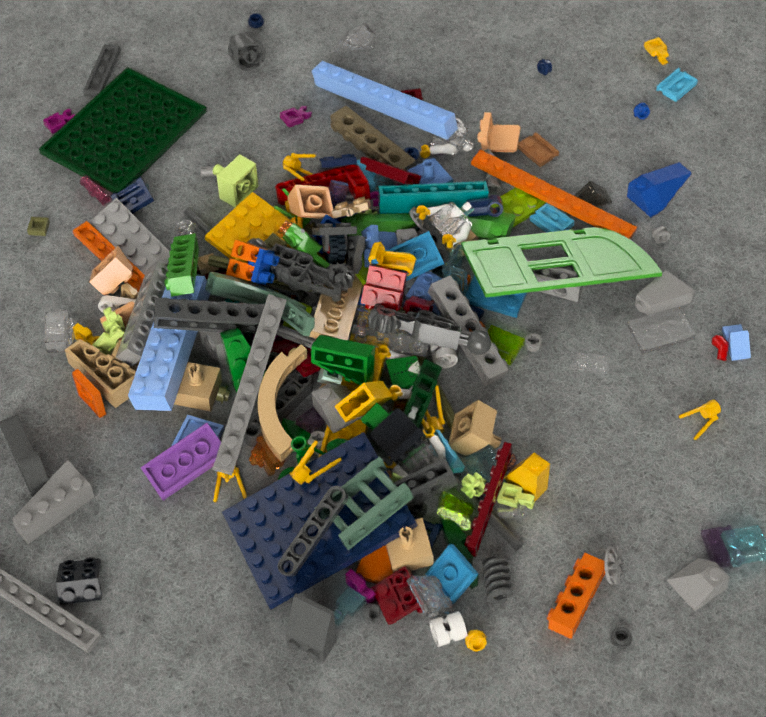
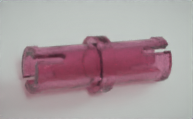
(95, 190)

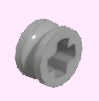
(660, 234)
(533, 347)

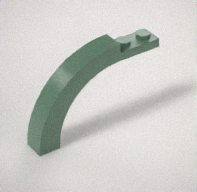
(252, 293)

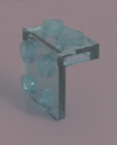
(453, 268)

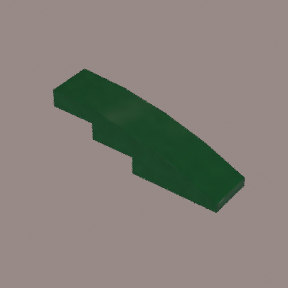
(422, 392)
(454, 535)

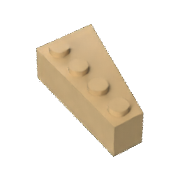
(105, 373)

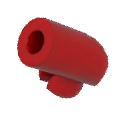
(722, 346)

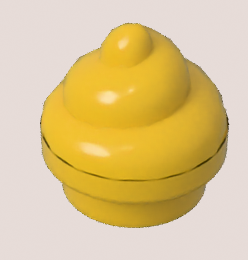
(475, 640)

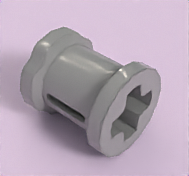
(493, 184)

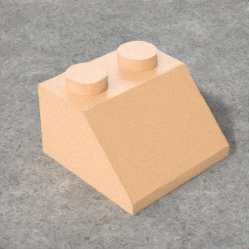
(310, 201)
(111, 272)

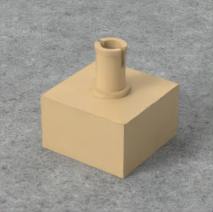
(199, 386)
(473, 429)
(411, 548)

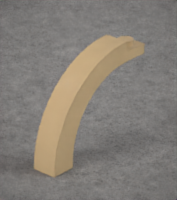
(277, 372)

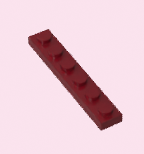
(486, 506)

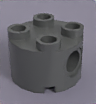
(246, 50)

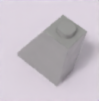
(663, 294)

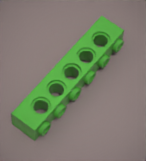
(182, 265)

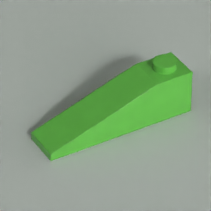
(385, 222)
(492, 227)

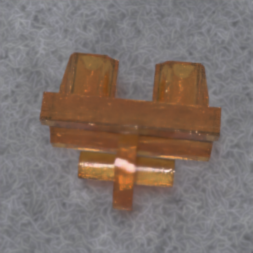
(264, 457)

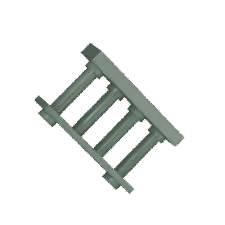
(375, 516)

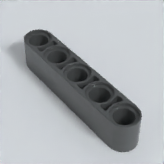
(311, 542)

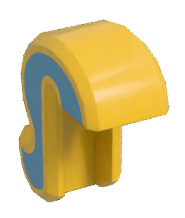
(392, 260)

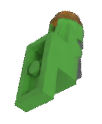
(302, 241)

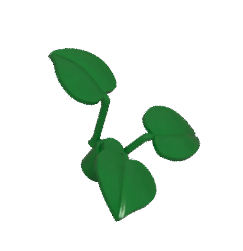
(300, 443)

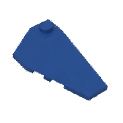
(655, 189)

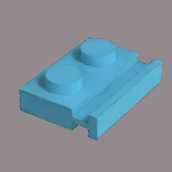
(677, 85)
(551, 219)

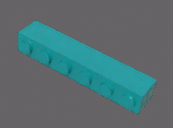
(403, 198)

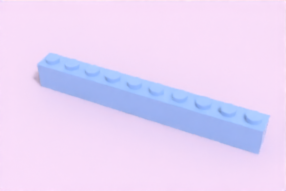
(385, 100)

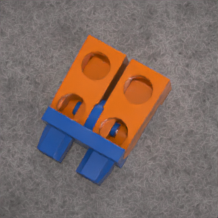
(258, 263)

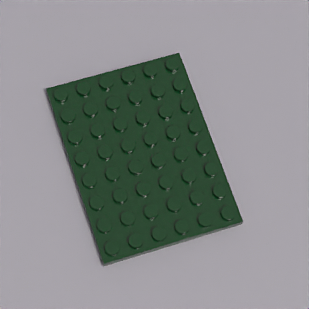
(123, 130)

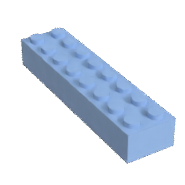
(164, 360)

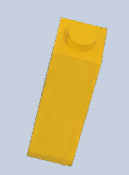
(363, 399)
(531, 475)

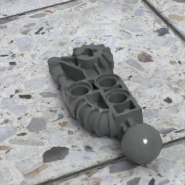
(298, 270)
(427, 328)

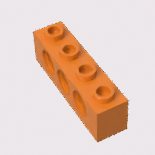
(567, 623)

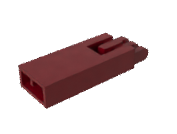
(390, 171)

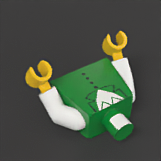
(402, 371)

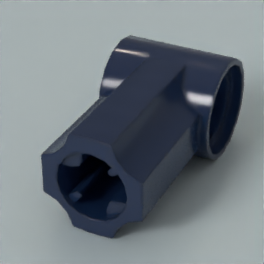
(483, 206)

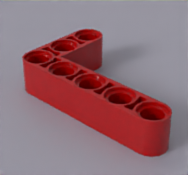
(349, 174)

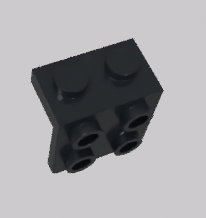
(397, 436)
(79, 581)

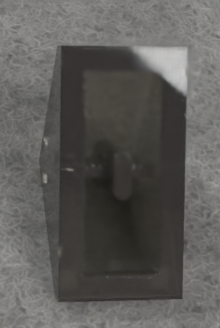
(594, 194)

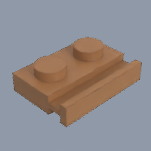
(538, 149)

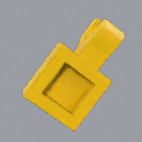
(657, 47)
(84, 334)

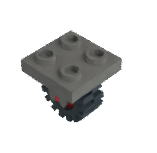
(334, 240)

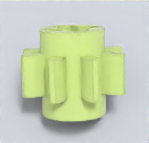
(473, 485)

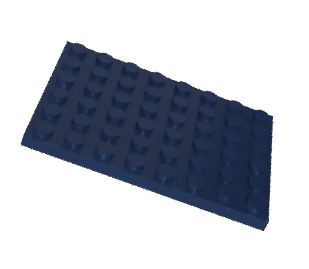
(274, 516)

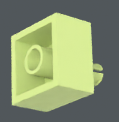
(236, 180)

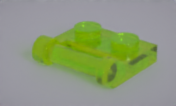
(507, 342)
(449, 507)

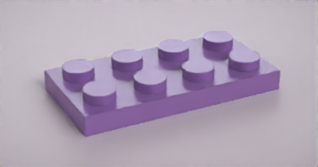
(183, 461)

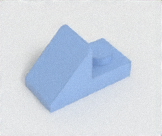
(738, 342)

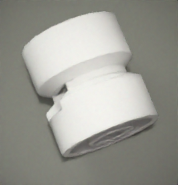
(443, 356)
(455, 626)

